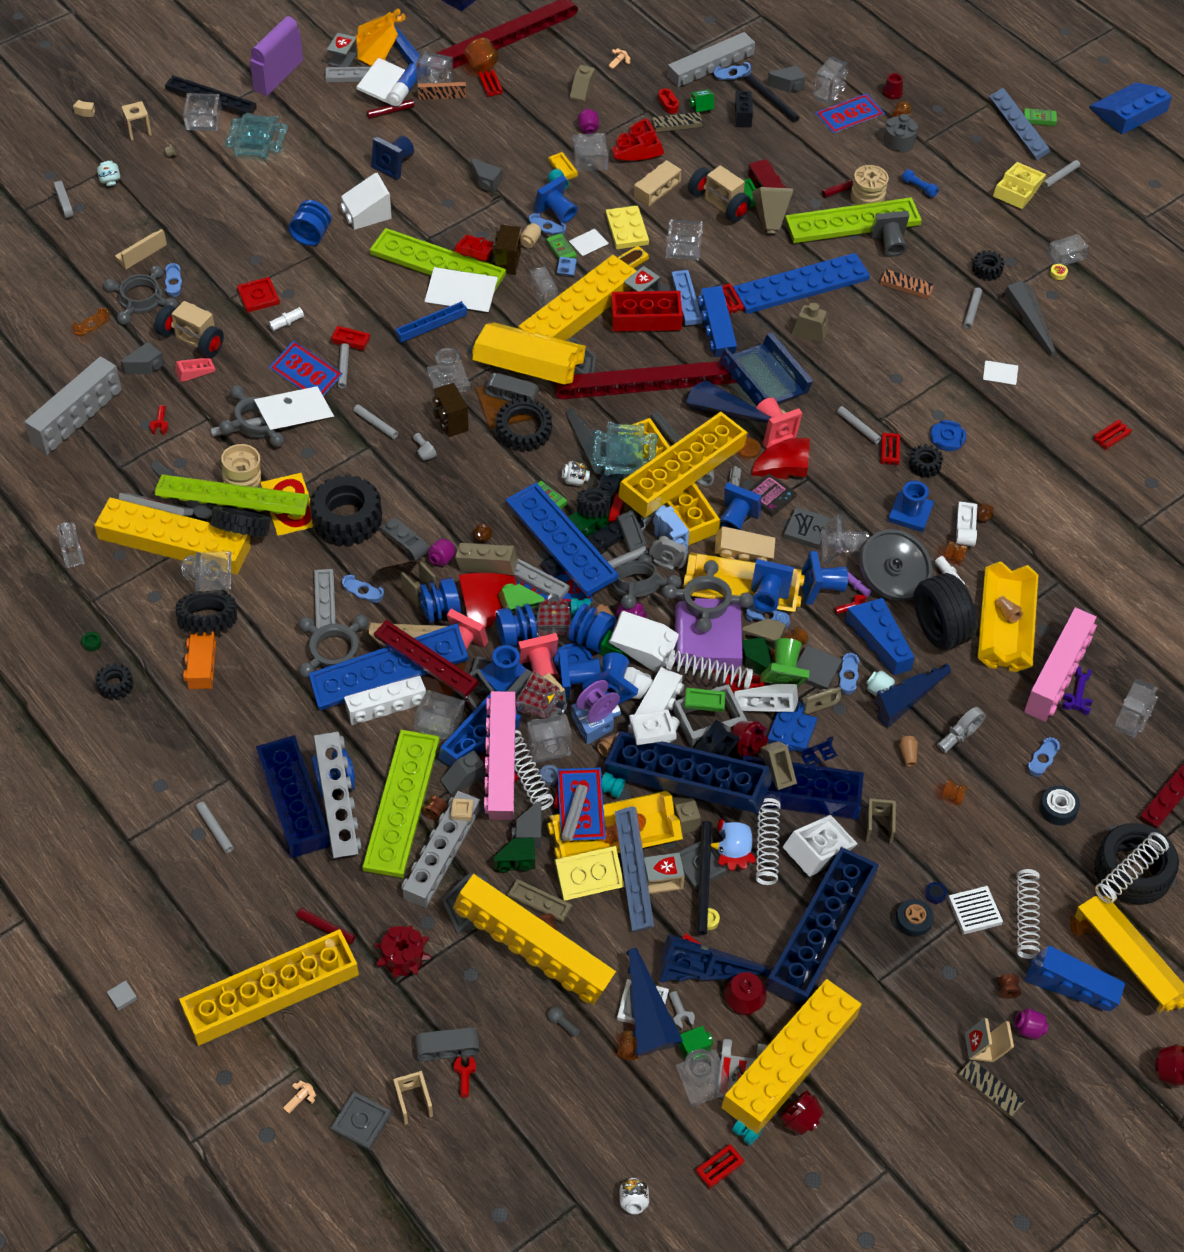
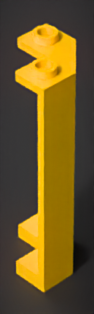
(528, 352)
(739, 577)
(1001, 640)
(660, 826)
(1134, 952)

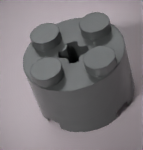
(900, 133)

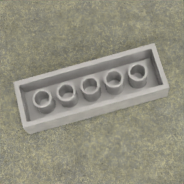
(73, 405)

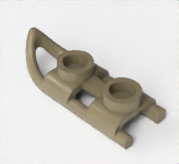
(824, 697)

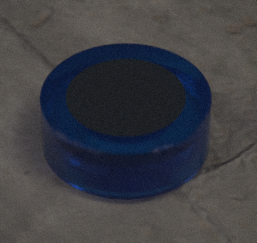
(935, 892)

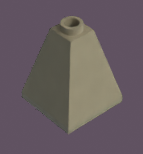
(771, 206)

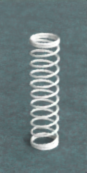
(671, 660)
(541, 797)
(767, 873)
(1035, 873)
(1113, 893)

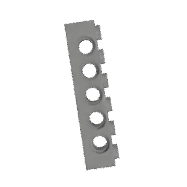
(323, 743)
(423, 892)

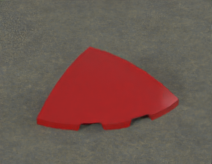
(638, 143)
(784, 459)
(481, 595)

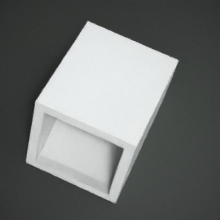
(367, 203)

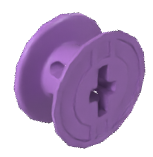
(595, 699)

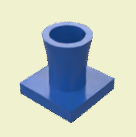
(552, 197)
(739, 504)
(912, 507)
(821, 578)
(770, 583)
(504, 669)
(576, 672)
(613, 672)

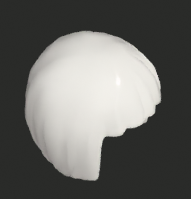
(640, 680)

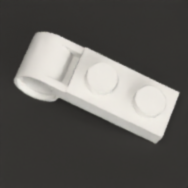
(966, 524)

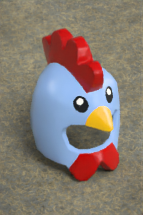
(736, 845)

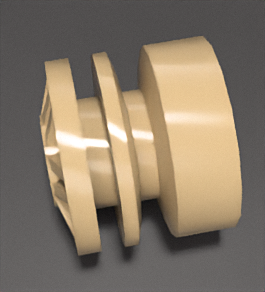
(869, 185)
(241, 465)

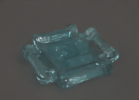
(256, 135)
(623, 448)

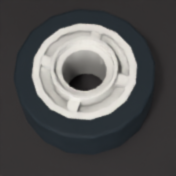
(1059, 814)

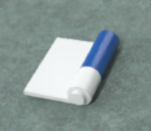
(388, 82)

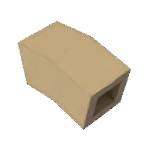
(84, 109)

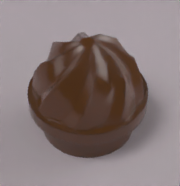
(984, 512)
(482, 533)

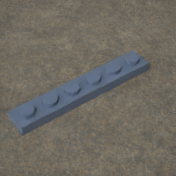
(1019, 124)
(634, 869)

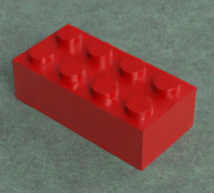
(646, 311)

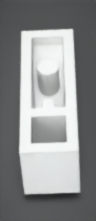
(769, 698)

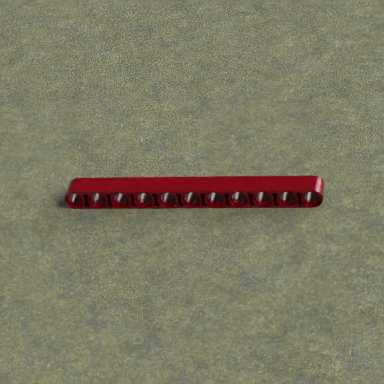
(516, 29)
(643, 380)

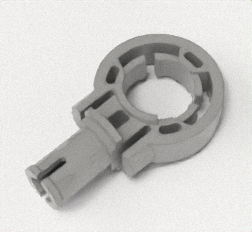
(964, 728)

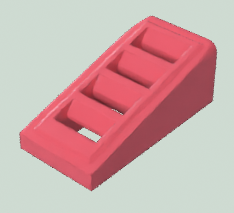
(188, 369)

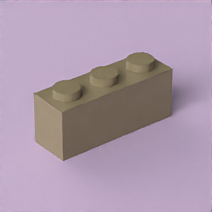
(486, 558)

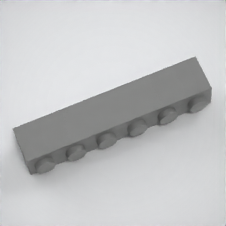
(706, 60)

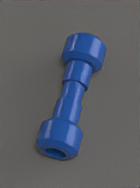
(930, 189)

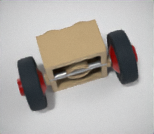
(721, 190)
(191, 326)

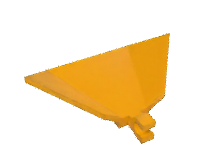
(377, 37)

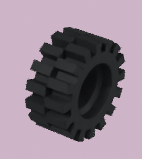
(996, 261)
(925, 468)
(593, 502)
(110, 673)

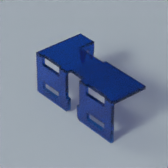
(811, 750)

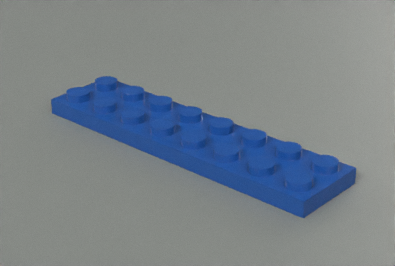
(801, 283)
(562, 539)
(382, 667)

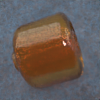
(481, 55)

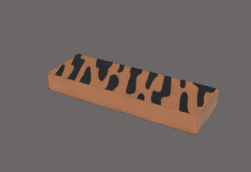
(442, 90)
(907, 284)

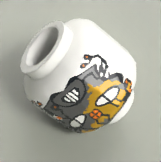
(575, 473)
(634, 1196)

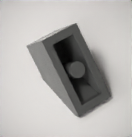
(787, 79)
(486, 175)
(143, 360)
(463, 773)
(529, 825)

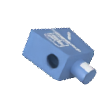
(593, 730)

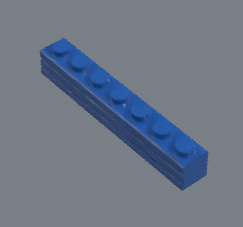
(406, 48)
(431, 321)

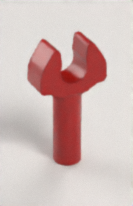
(160, 421)
(857, 600)
(464, 1072)

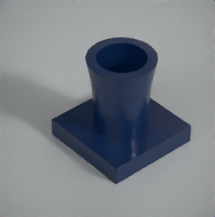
(388, 157)

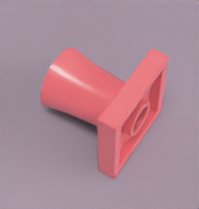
(781, 425)
(470, 629)
(539, 653)

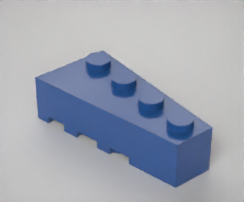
(716, 320)
(882, 634)
(469, 736)
(1074, 979)

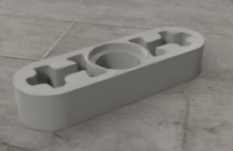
(63, 199)

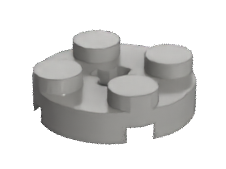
(665, 545)

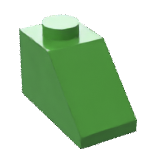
(515, 595)

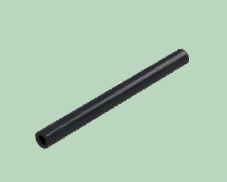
(771, 97)
(704, 878)

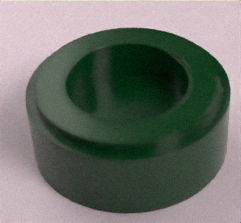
(91, 641)

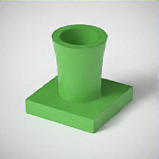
(784, 668)

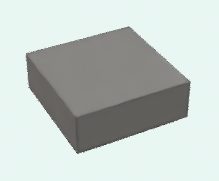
(122, 995)

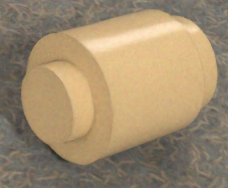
(530, 235)

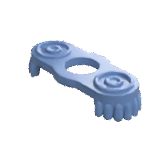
(723, 74)
(556, 229)
(173, 272)
(352, 585)
(754, 613)
(849, 664)
(1049, 749)

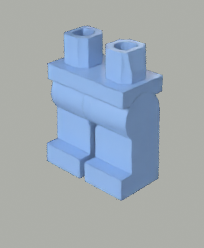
(670, 525)

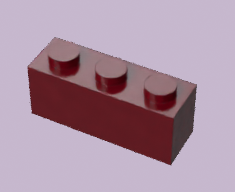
(763, 175)

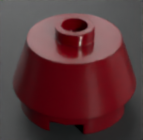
(751, 737)
(745, 993)
(1171, 1065)
(802, 1114)

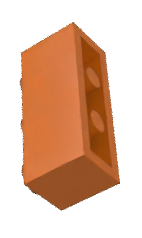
(200, 661)

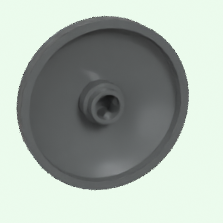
(894, 564)

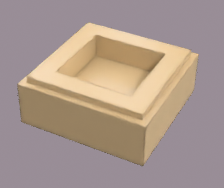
(462, 809)

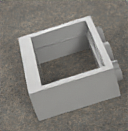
(694, 737)

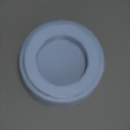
(549, 775)

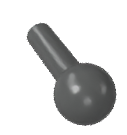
(556, 1015)

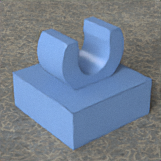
(567, 266)

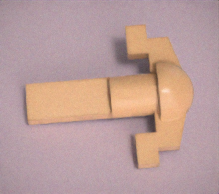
(622, 55)
(306, 1089)

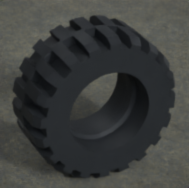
(348, 528)

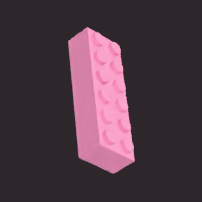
(1061, 665)
(501, 759)

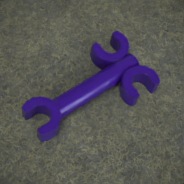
(1077, 702)

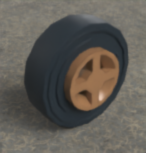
(918, 910)

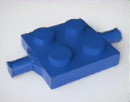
(793, 729)

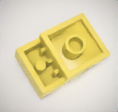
(1019, 185)

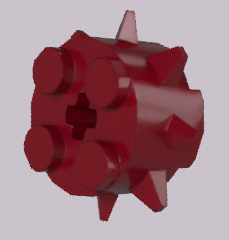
(402, 950)

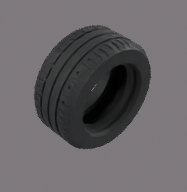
(945, 611)
(1142, 889)

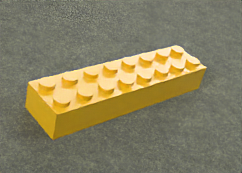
(581, 301)
(682, 464)
(690, 503)
(167, 533)
(533, 939)
(269, 987)
(791, 1056)

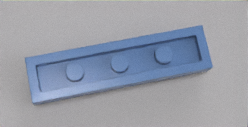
(690, 308)

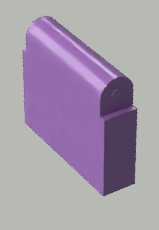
(276, 56)
(719, 644)

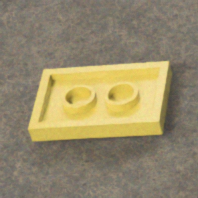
(627, 227)
(589, 873)

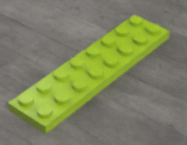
(845, 220)
(425, 256)
(232, 494)
(401, 804)

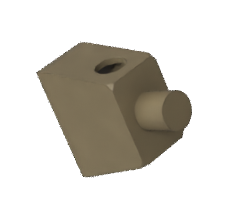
(812, 323)

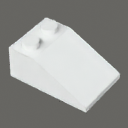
(644, 640)
(818, 844)

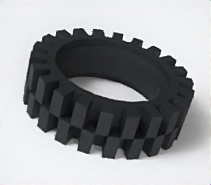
(507, 436)
(240, 521)
(208, 623)

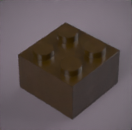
(507, 248)
(450, 410)

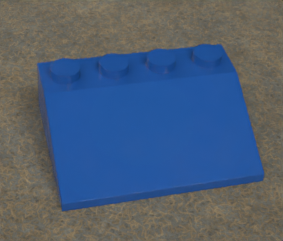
(1132, 106)

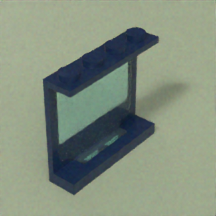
(767, 371)

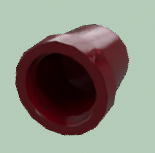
(893, 87)

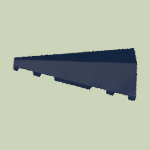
(712, 398)
(901, 698)
(690, 960)
(653, 1022)

